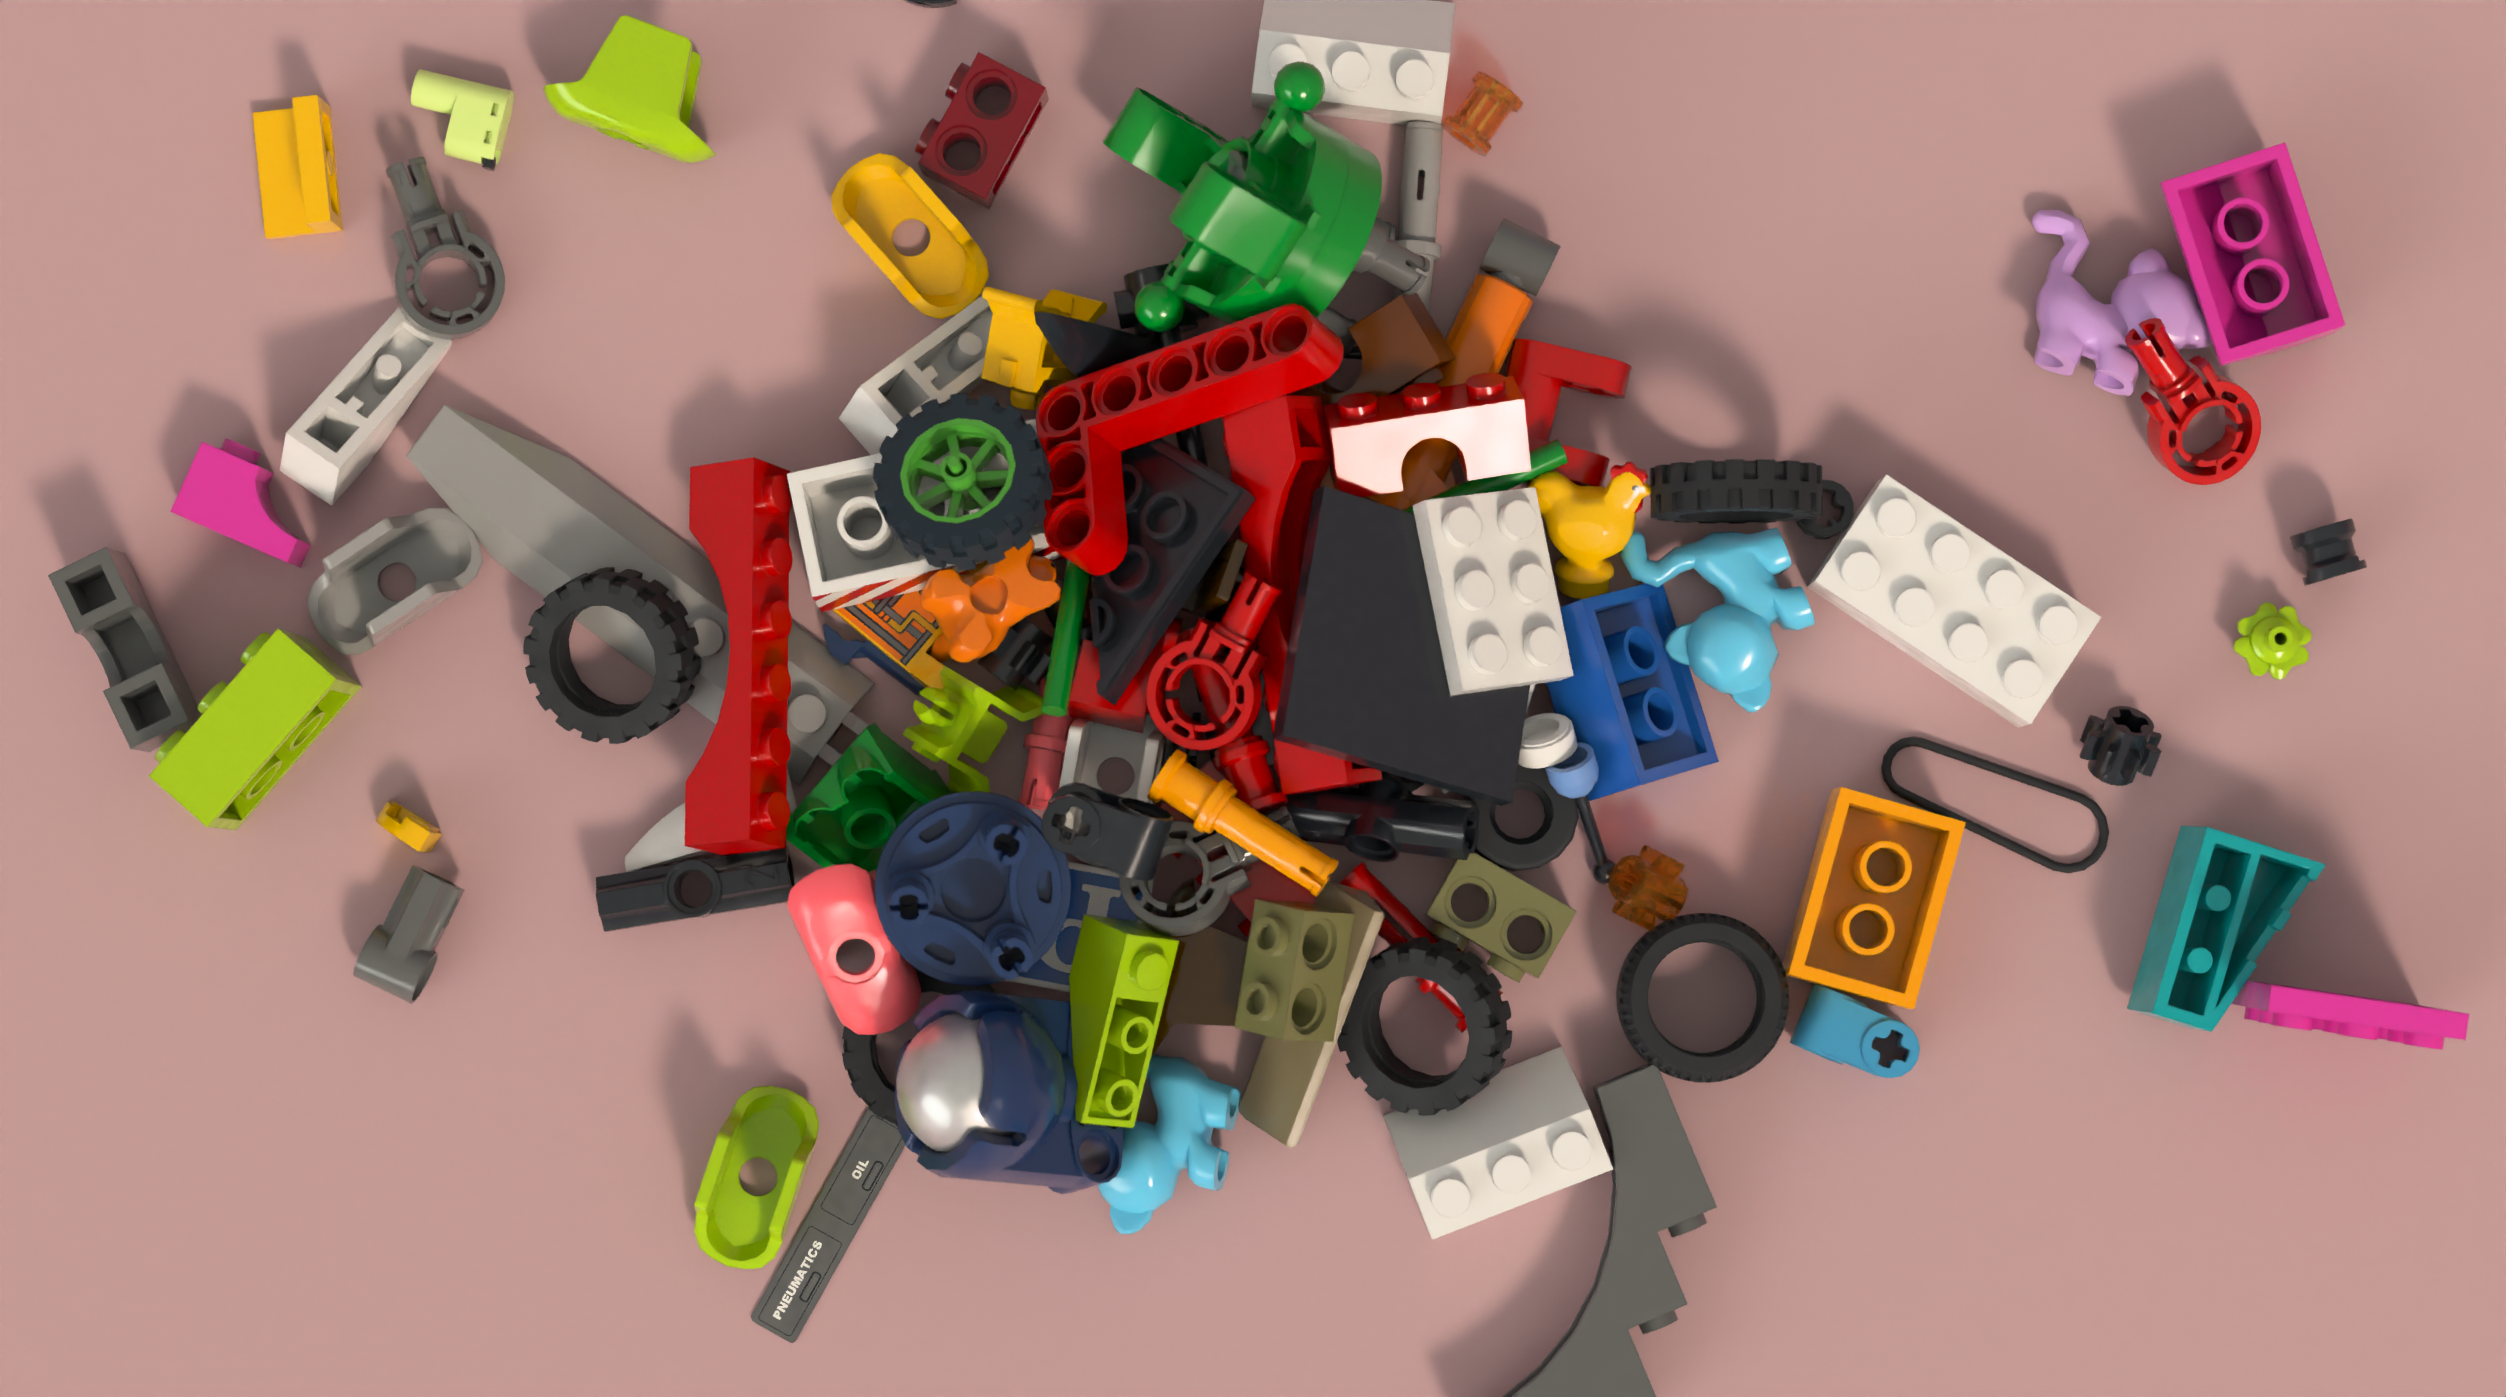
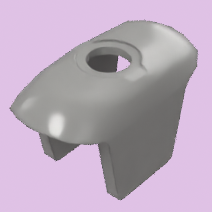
(348, 599)

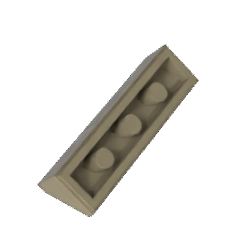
(1291, 1071)

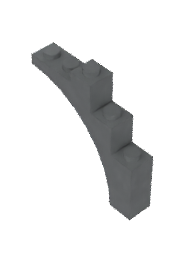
(1653, 1189)

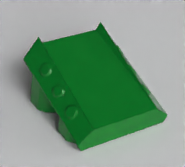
(862, 802)

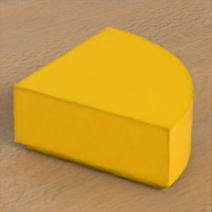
(408, 827)

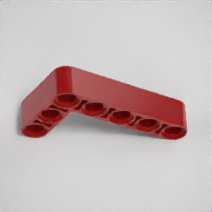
(1156, 395)

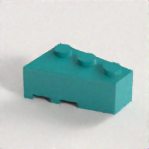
(2213, 923)

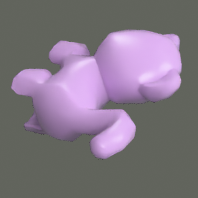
(2079, 325)

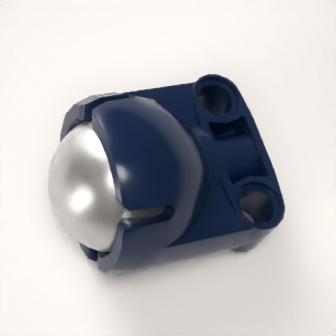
(995, 1095)

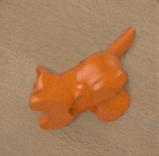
(983, 605)

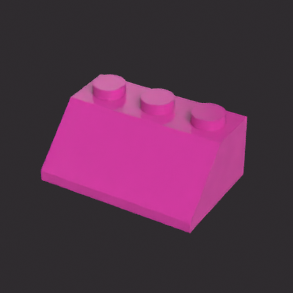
(2253, 255)

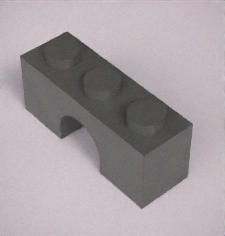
(118, 622)

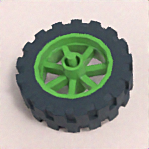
(949, 428)

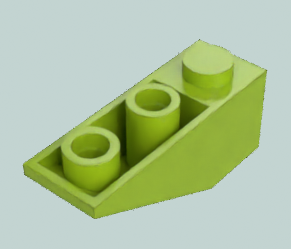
(1115, 1013)

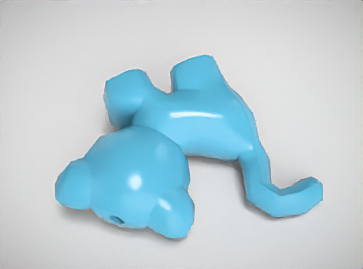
(1732, 641)
(1180, 1139)

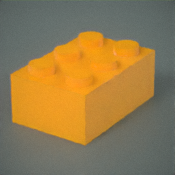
(1873, 897)

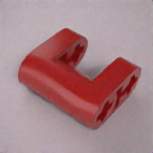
(1541, 373)

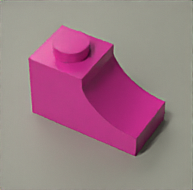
(234, 499)

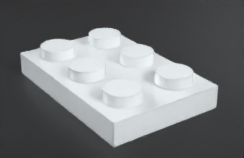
(1492, 590)

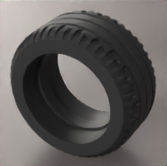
(1769, 1013)

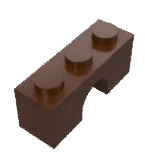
(1397, 350)

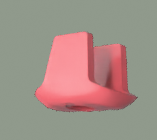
(841, 906)

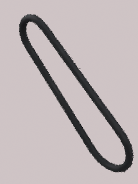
(2006, 772)

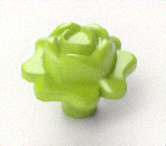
(2272, 641)

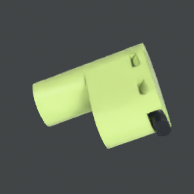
(477, 114)

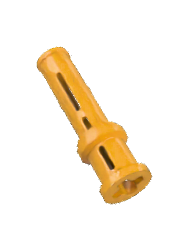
(1216, 808)

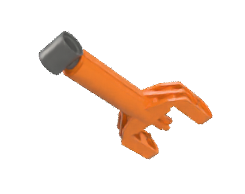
(1480, 342)

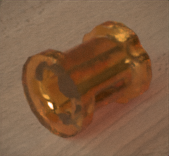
(1482, 113)

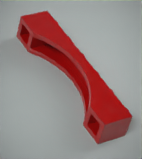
(1280, 459)
(740, 782)

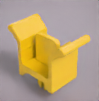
(1018, 350)

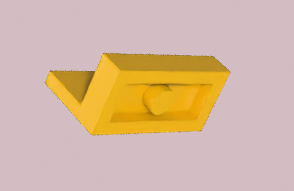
(298, 169)

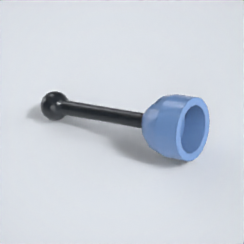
(1575, 780)

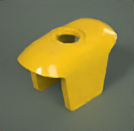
(880, 196)

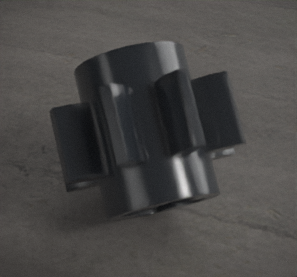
(1019, 655)
(2120, 745)

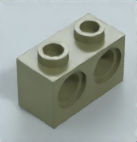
(1506, 900)
(1294, 970)

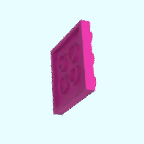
(2350, 1015)

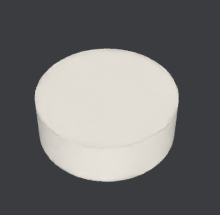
(1547, 740)

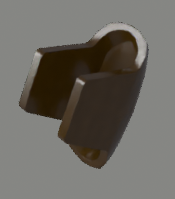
(1203, 977)

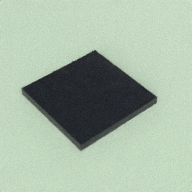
(1369, 663)

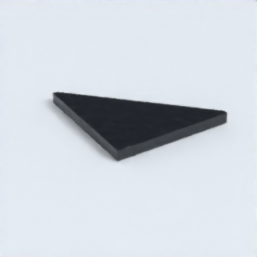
(1175, 528)

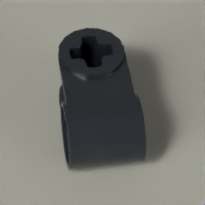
(1113, 830)

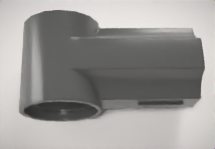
(402, 950)

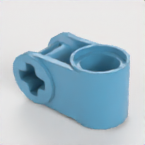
(1844, 1033)

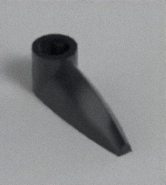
(1090, 346)

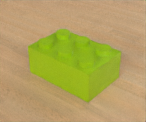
(253, 729)

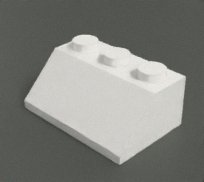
(1375, 55)
(1500, 1147)

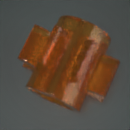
(1648, 887)

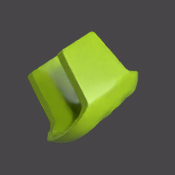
(638, 91)
(729, 1221)

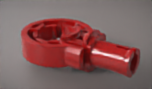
(2184, 394)
(1205, 647)

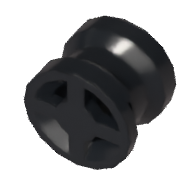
(2328, 551)

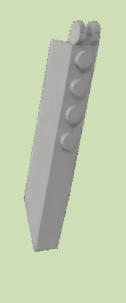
(557, 521)

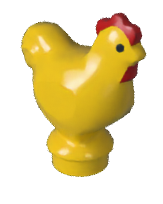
(1590, 524)

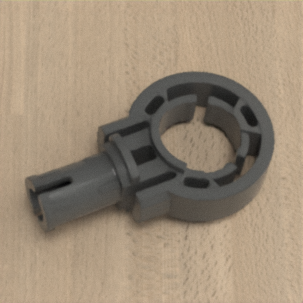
(424, 217)
(1219, 878)

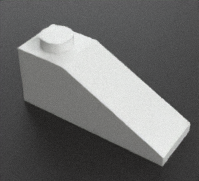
(934, 368)
(360, 408)

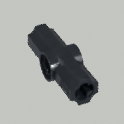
(1385, 820)
(655, 893)

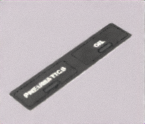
(829, 1227)

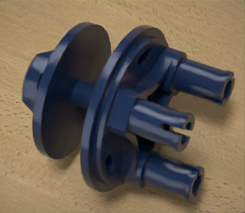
(972, 888)

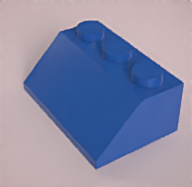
(1628, 692)

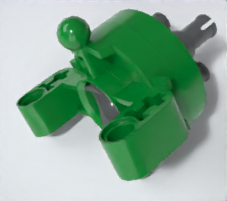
(1265, 213)

